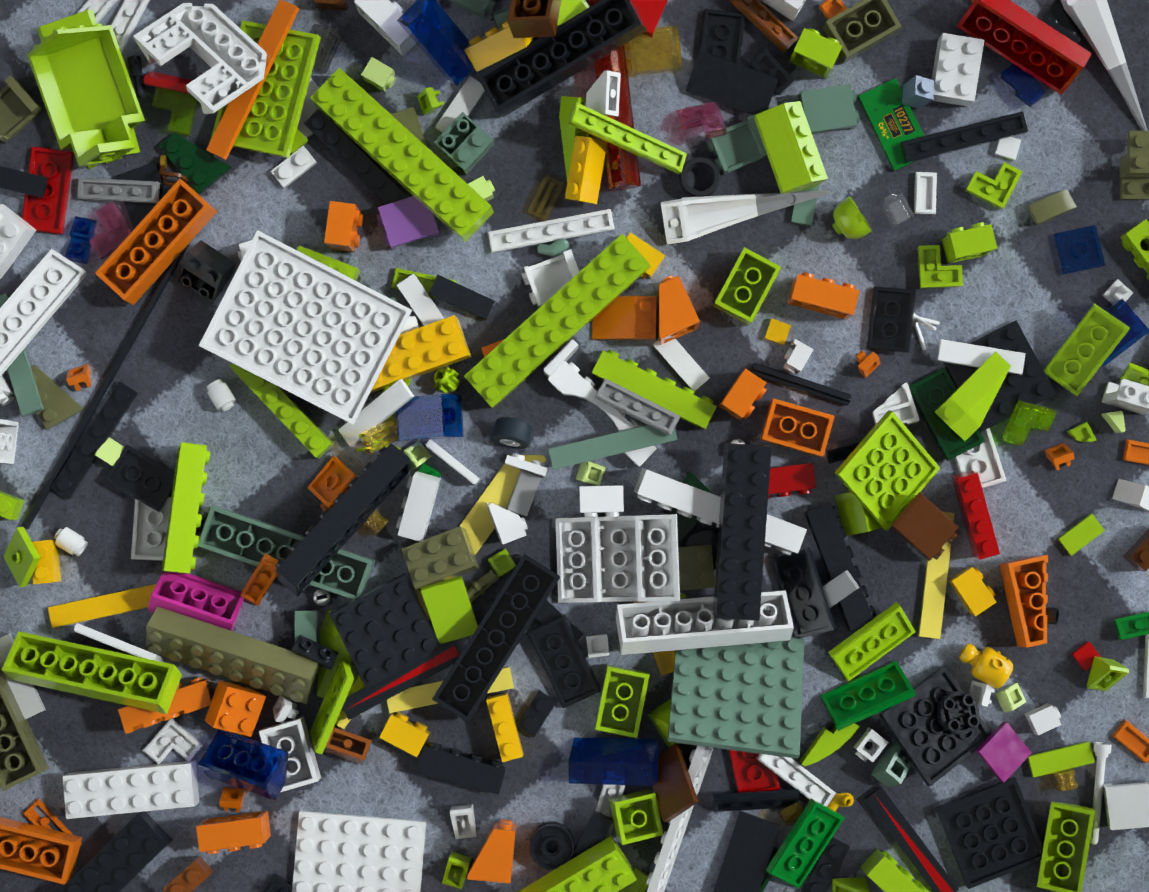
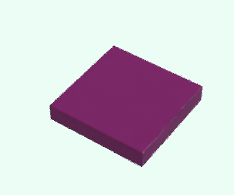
(1003, 751)

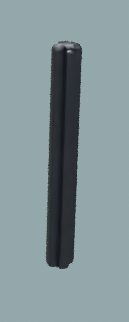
(801, 384)

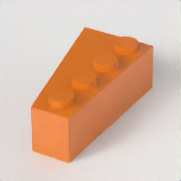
(1027, 598)
(185, 700)

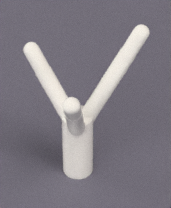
(925, 322)

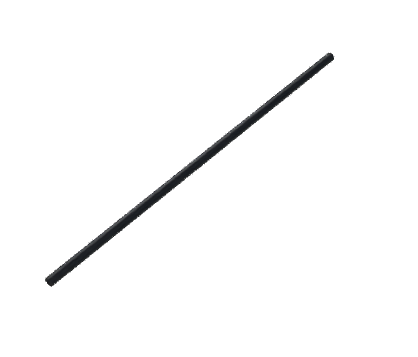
(102, 390)

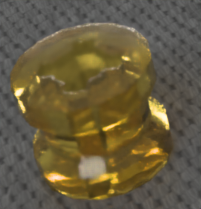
(376, 522)
(1066, 780)

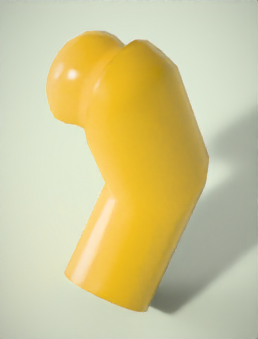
(841, 800)

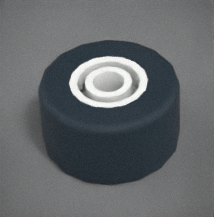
(512, 432)

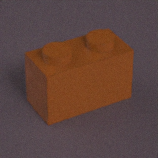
(348, 746)
(190, 877)

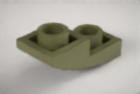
(1051, 206)

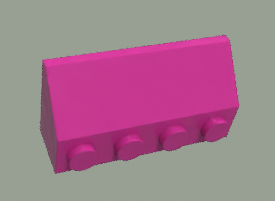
(197, 599)

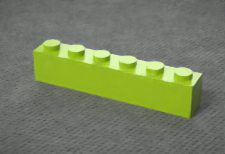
(659, 391)
(287, 411)

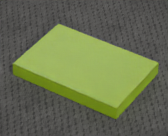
(450, 609)

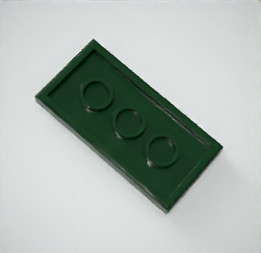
(928, 396)

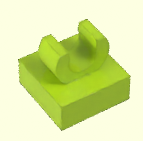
(428, 100)

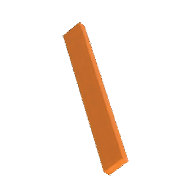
(239, 108)

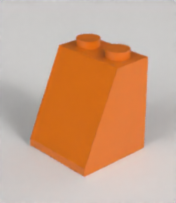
(675, 310)
(496, 855)

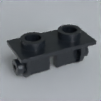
(316, 652)

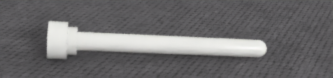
(1101, 751)

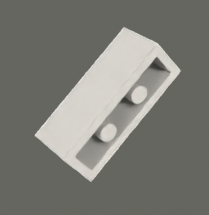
(418, 506)

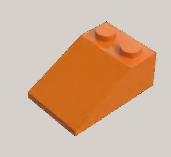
(627, 319)

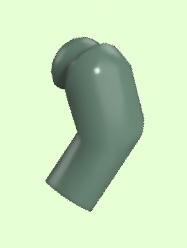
(555, 248)

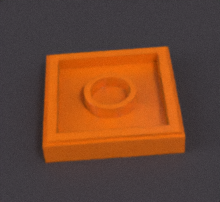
(332, 481)

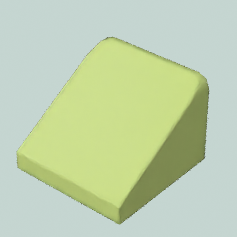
(1115, 420)
(110, 451)
(417, 454)
(590, 473)
(1010, 698)

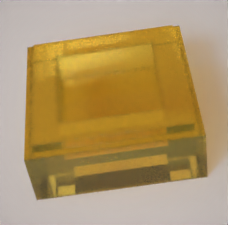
(791, 813)

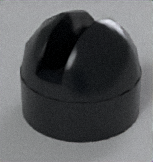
(1052, 615)

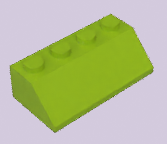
(790, 147)
(1066, 847)

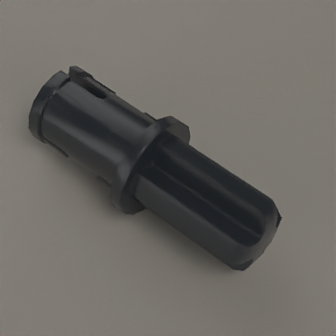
(137, 76)

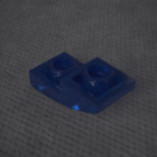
(1025, 84)
(79, 246)

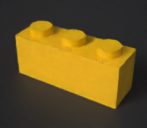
(494, 46)
(586, 169)
(504, 727)

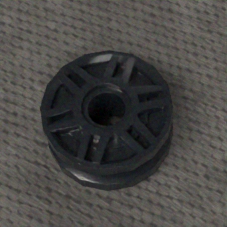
(548, 832)

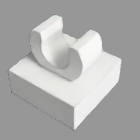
(1117, 291)
(981, 692)
(284, 708)

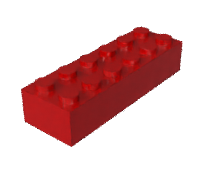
(1025, 42)

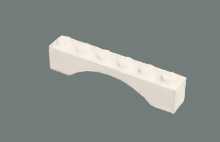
(570, 383)

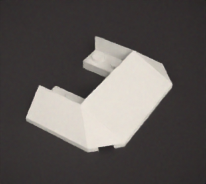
(233, 56)

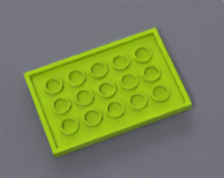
(278, 107)

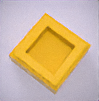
(777, 331)

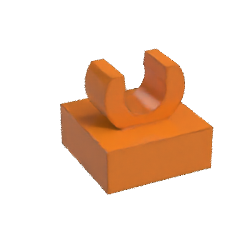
(867, 363)
(79, 375)
(1060, 454)
(232, 798)

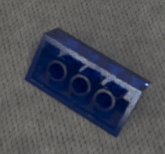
(438, 38)
(614, 761)
(246, 764)

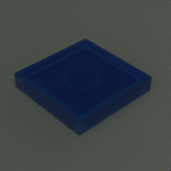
(1079, 249)

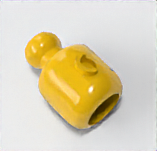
(987, 665)

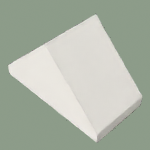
(1132, 494)
(463, 821)

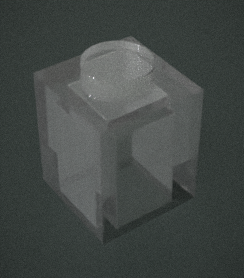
(896, 209)

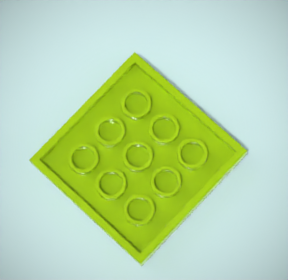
(887, 470)

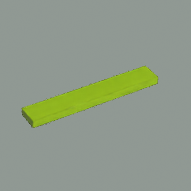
(627, 138)

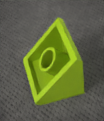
(853, 515)

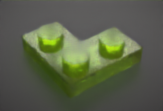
(182, 106)
(1025, 417)

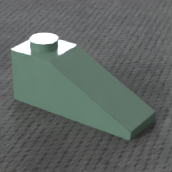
(892, 766)

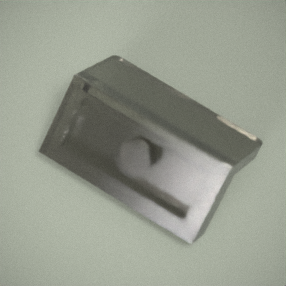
(327, 47)

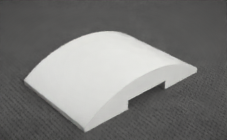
(618, 559)

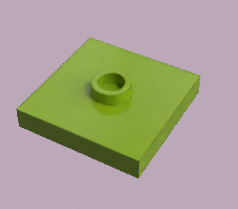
(21, 557)

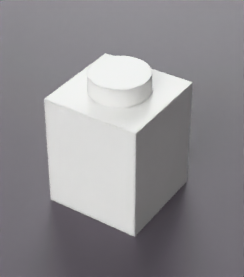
(1043, 718)

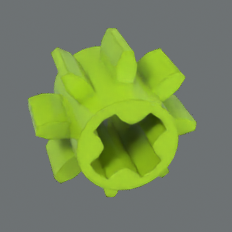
(446, 380)

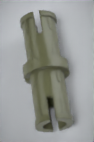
(480, 586)

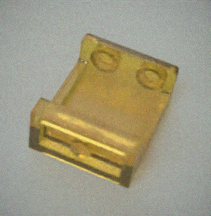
(655, 53)

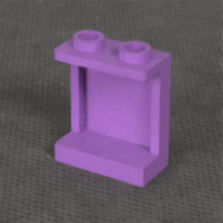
(406, 222)

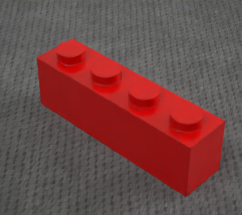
(792, 478)
(975, 515)

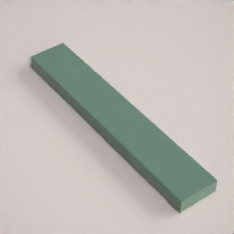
(23, 381)
(608, 446)

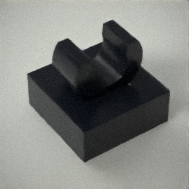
(278, 884)

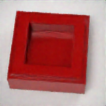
(1085, 655)

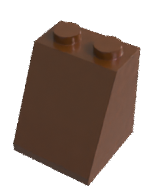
(925, 527)

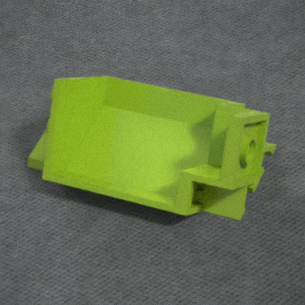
(86, 89)

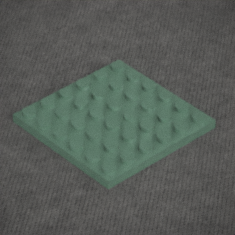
(739, 697)

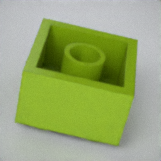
(815, 52)
(969, 243)
(635, 816)

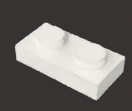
(293, 167)
(535, 467)

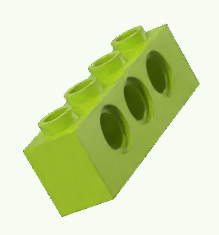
(1132, 240)

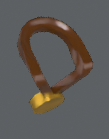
(163, 164)

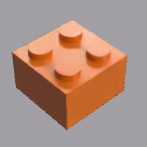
(343, 226)
(742, 395)
(235, 708)

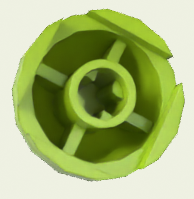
(850, 220)

